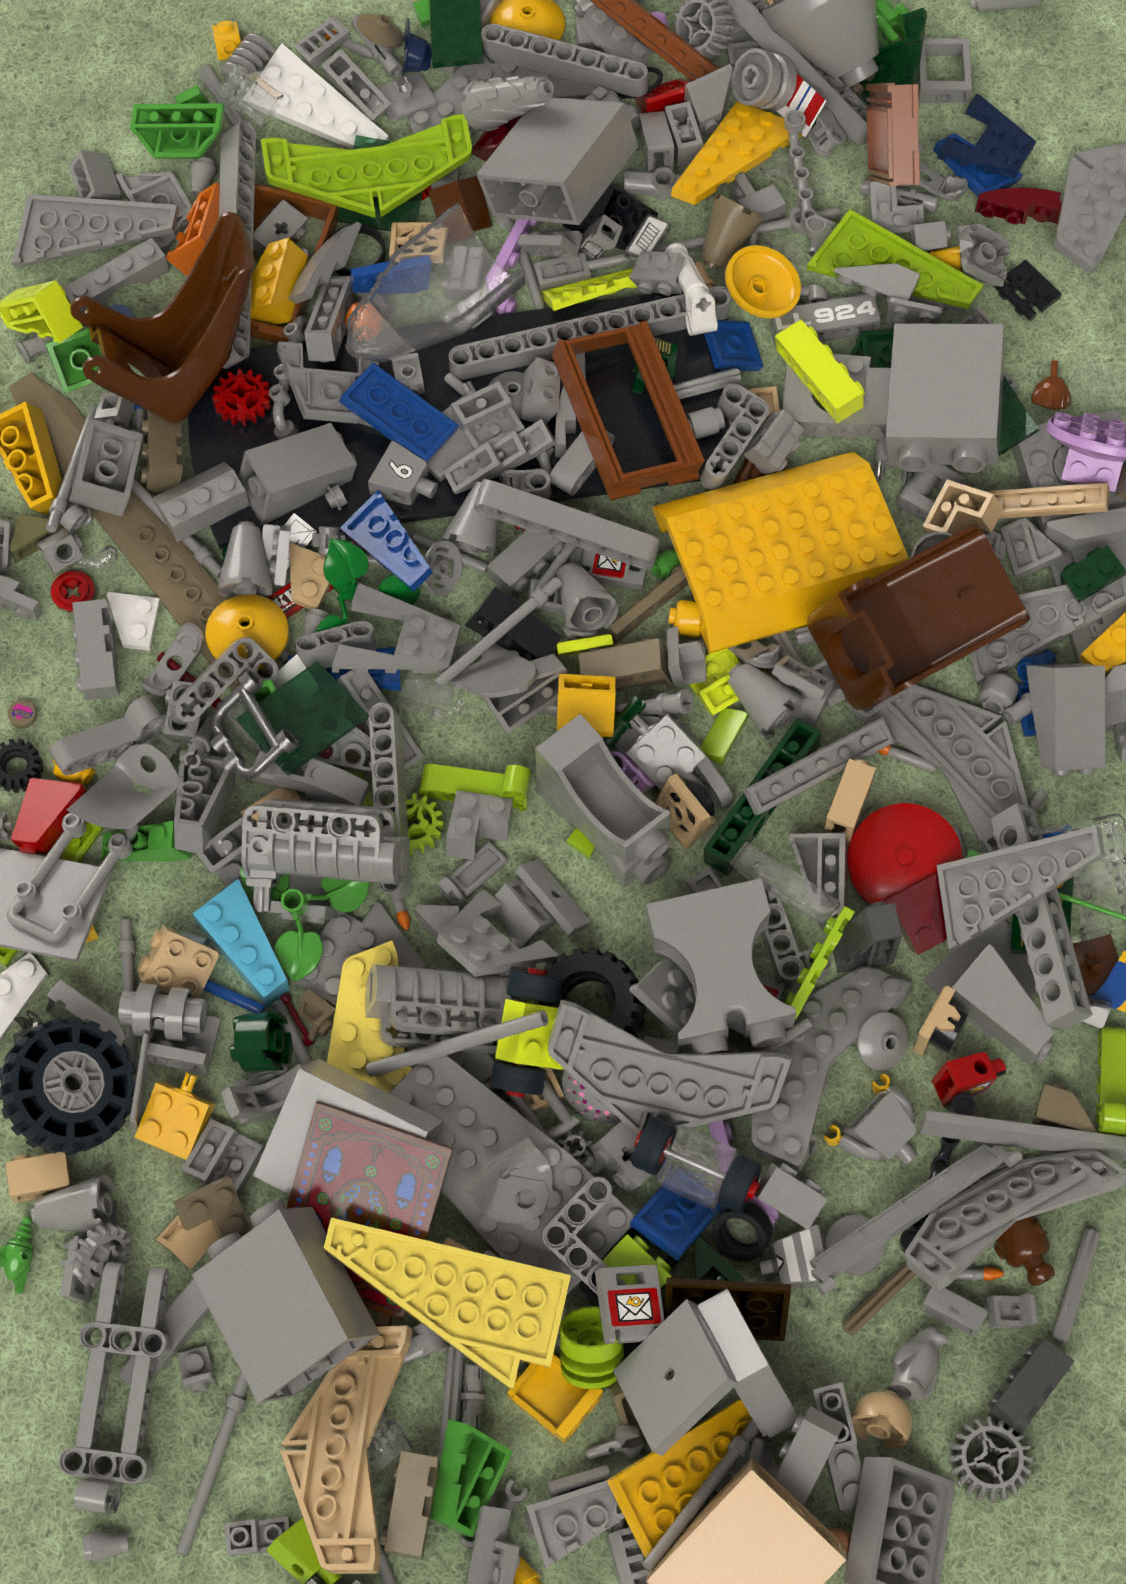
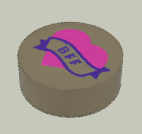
(22, 714)

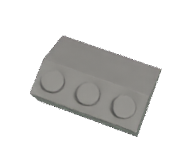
(201, 501)

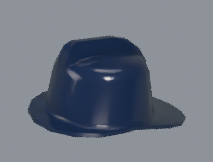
(416, 52)

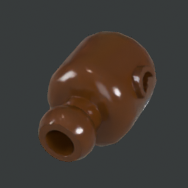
(1024, 1247)

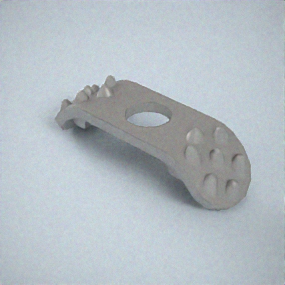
(187, 647)

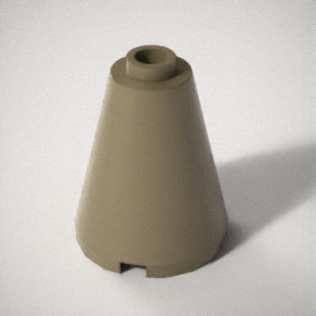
(727, 231)

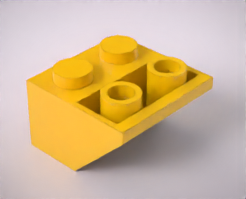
(587, 696)

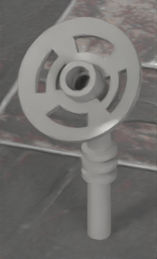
(439, 567)

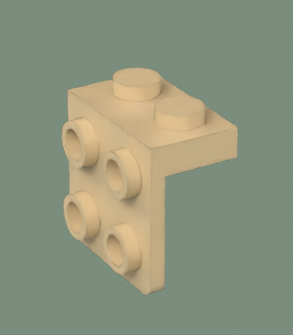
(177, 962)

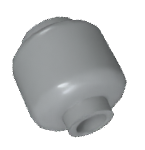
(998, 692)

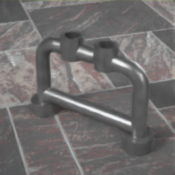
(223, 741)

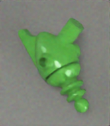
(17, 1255)

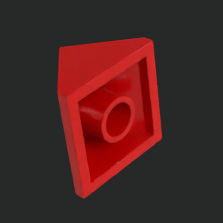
(664, 95)

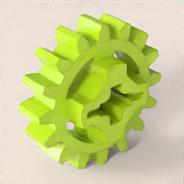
(416, 811)

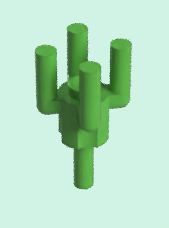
(890, 20)

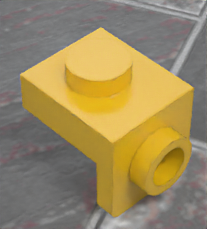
(226, 38)

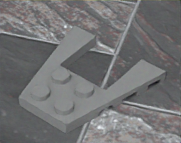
(423, 645)

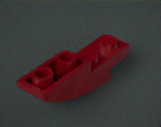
(1019, 203)

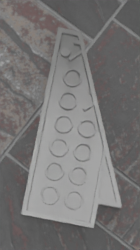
(347, 937)

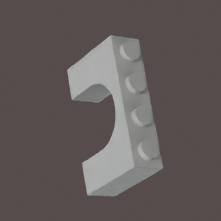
(866, 422)

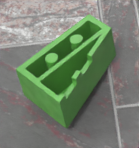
(466, 1476)

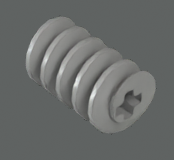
(249, 54)

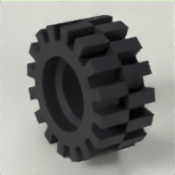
(33, 768)

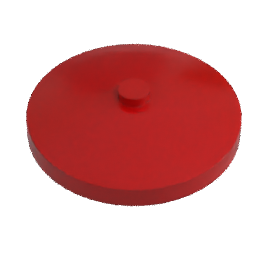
(899, 849)

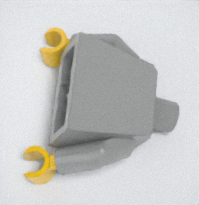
(880, 1127)

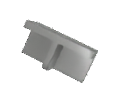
(685, 659)

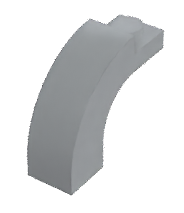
(259, 1101)

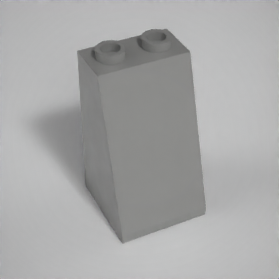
(295, 471)
(1069, 716)
(1003, 1007)

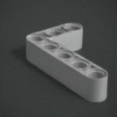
(571, 1228)

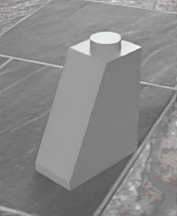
(656, 141)

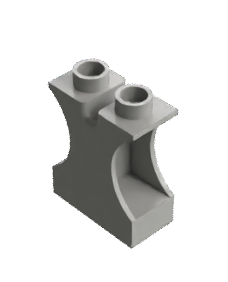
(598, 798)
(713, 944)

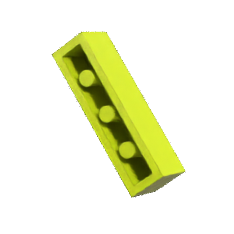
(820, 371)

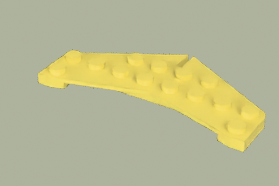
(354, 1037)

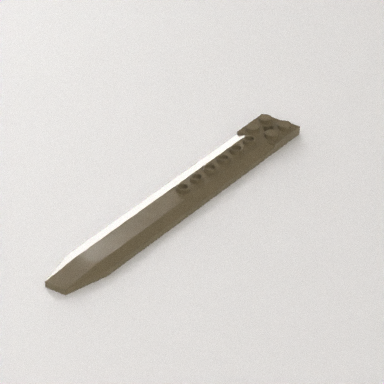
(139, 534)

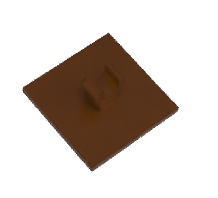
(1096, 961)

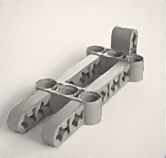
(99, 1490)

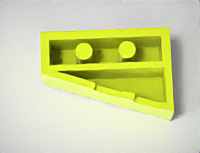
(40, 310)

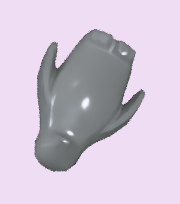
(918, 1365)

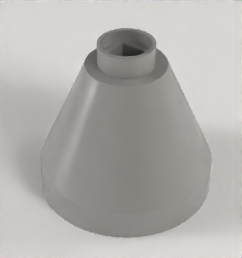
(830, 33)

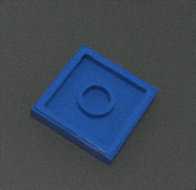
(734, 346)

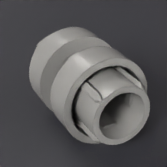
(174, 1013)

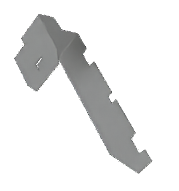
(84, 1009)

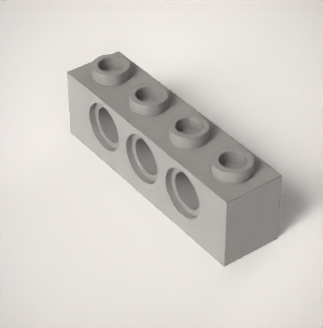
(326, 322)

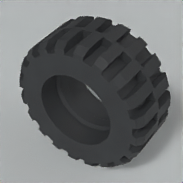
(604, 968)

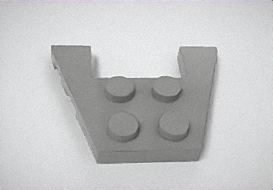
(318, 389)
(482, 947)

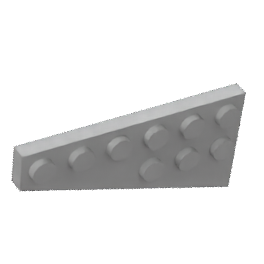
(73, 225)
(1053, 616)
(999, 883)

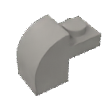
(764, 202)

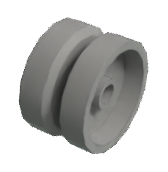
(763, 79)

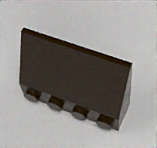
(761, 1304)

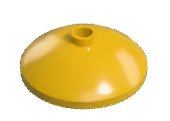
(531, 16)
(770, 275)
(266, 627)

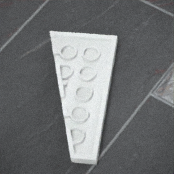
(314, 103)

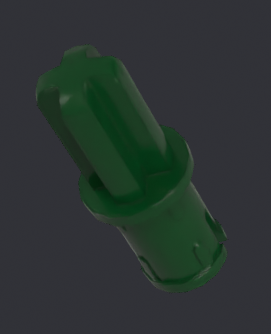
(621, 721)

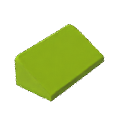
(724, 734)

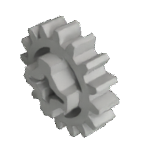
(98, 1250)

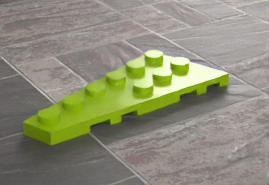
(864, 243)

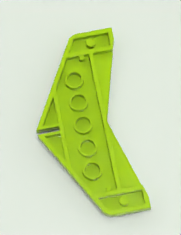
(357, 175)

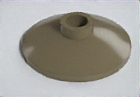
(380, 30)

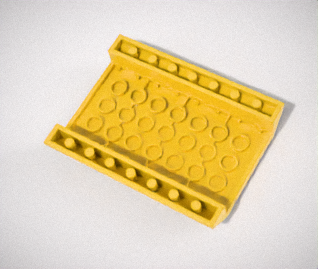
(780, 546)

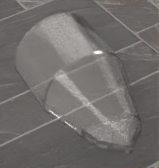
(429, 292)

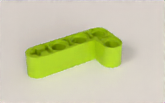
(444, 781)
(1111, 1081)

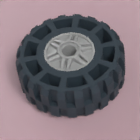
(37, 1092)

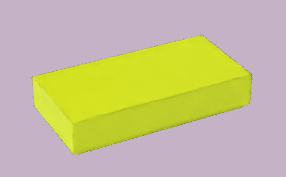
(583, 645)

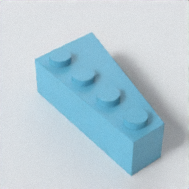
(238, 936)

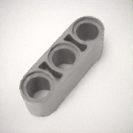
(575, 465)
(323, 644)

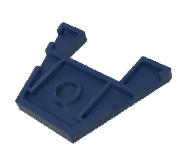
(1001, 146)

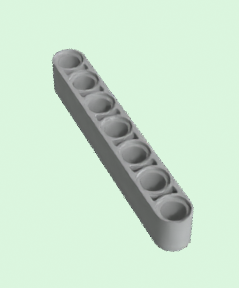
(565, 60)
(567, 524)
(392, 785)

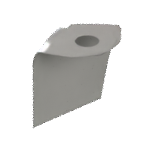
(114, 799)
(497, 1196)

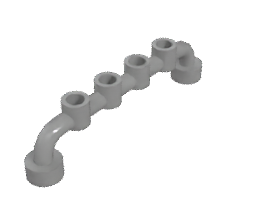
(810, 222)
(279, 392)

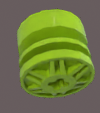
(583, 1353)

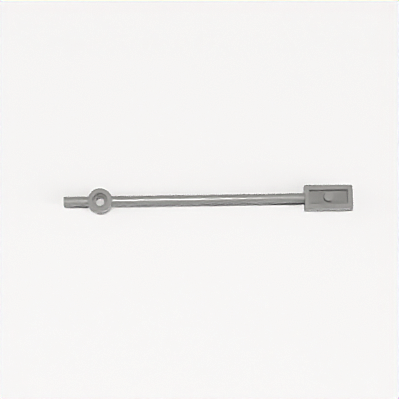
(569, 270)

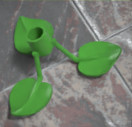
(302, 951)

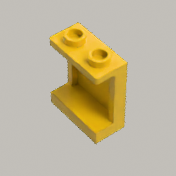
(553, 1400)

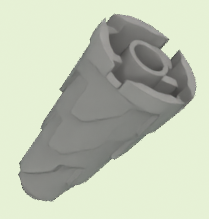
(501, 99)

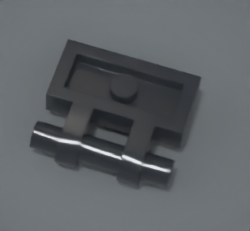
(1032, 286)

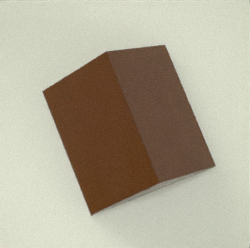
(470, 198)

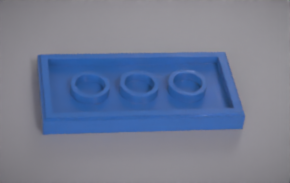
(398, 412)

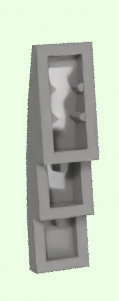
(327, 259)
(566, 416)
(503, 455)
(179, 1322)

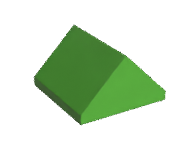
(69, 359)

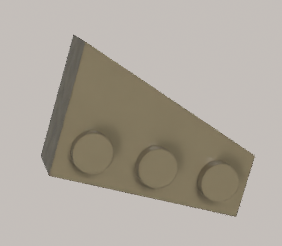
(410, 1505)

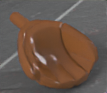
(1052, 391)

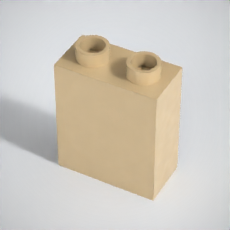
(752, 1536)

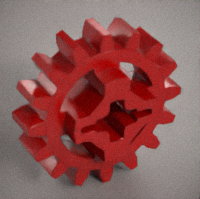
(242, 397)

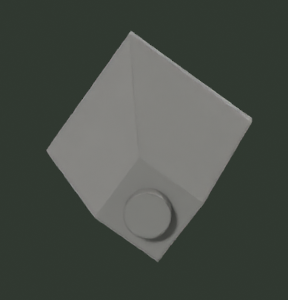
(710, 98)

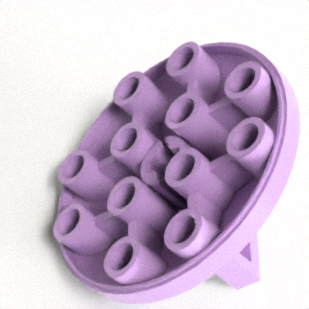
(1094, 447)

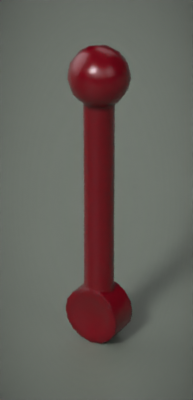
(286, 999)

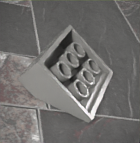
(899, 1524)

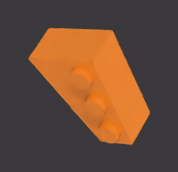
(202, 221)

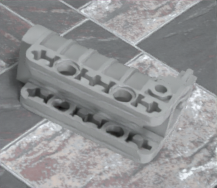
(320, 848)
(435, 1003)

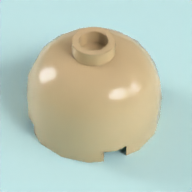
(883, 1417)

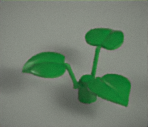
(342, 566)

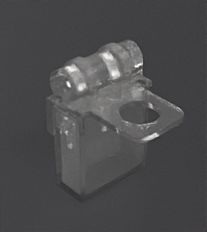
(251, 95)

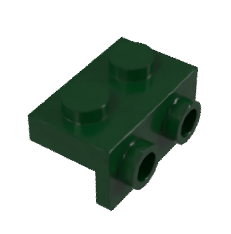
(1092, 573)

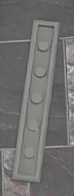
(818, 766)

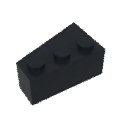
(528, 638)

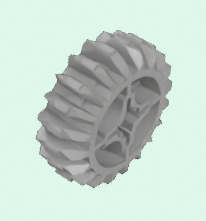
(705, 25)
(995, 1472)

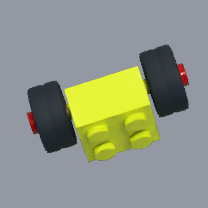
(529, 1046)

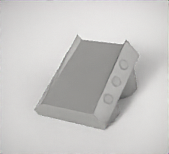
(983, 253)

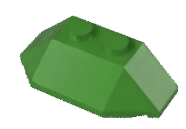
(177, 129)

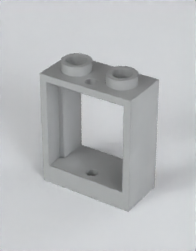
(945, 90)

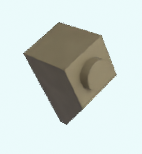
(1061, 1109)

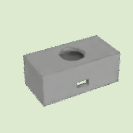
(954, 1310)

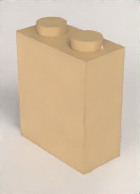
(850, 798)

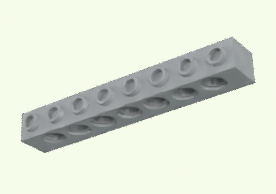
(1045, 933)

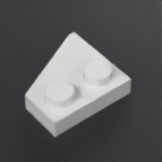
(134, 619)

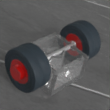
(696, 1166)

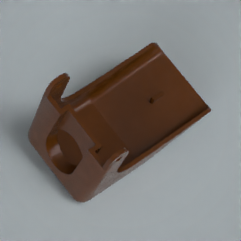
(185, 342)
(916, 618)

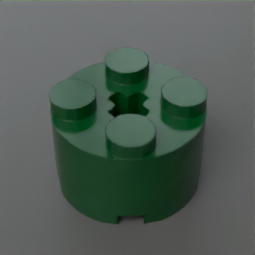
(261, 1042)

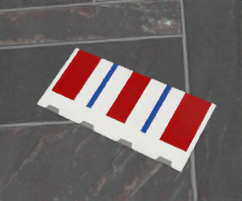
(804, 100)

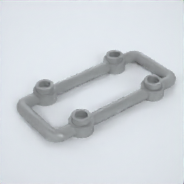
(70, 913)

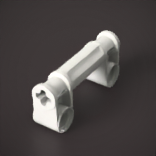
(700, 304)

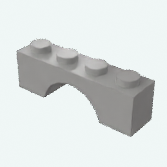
(139, 264)

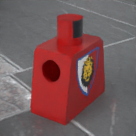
(967, 1075)

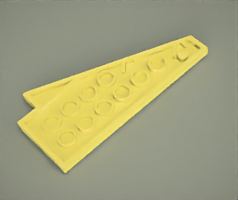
(473, 1301)

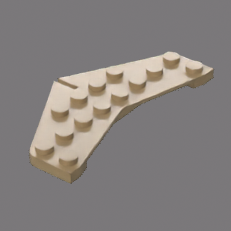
(334, 1470)

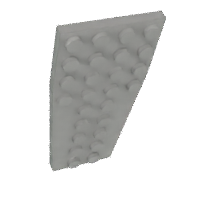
(479, 1130)

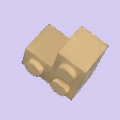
(962, 506)

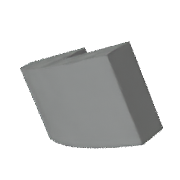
(253, 1535)

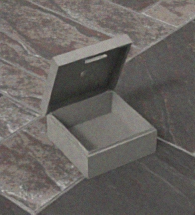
(710, 1355)

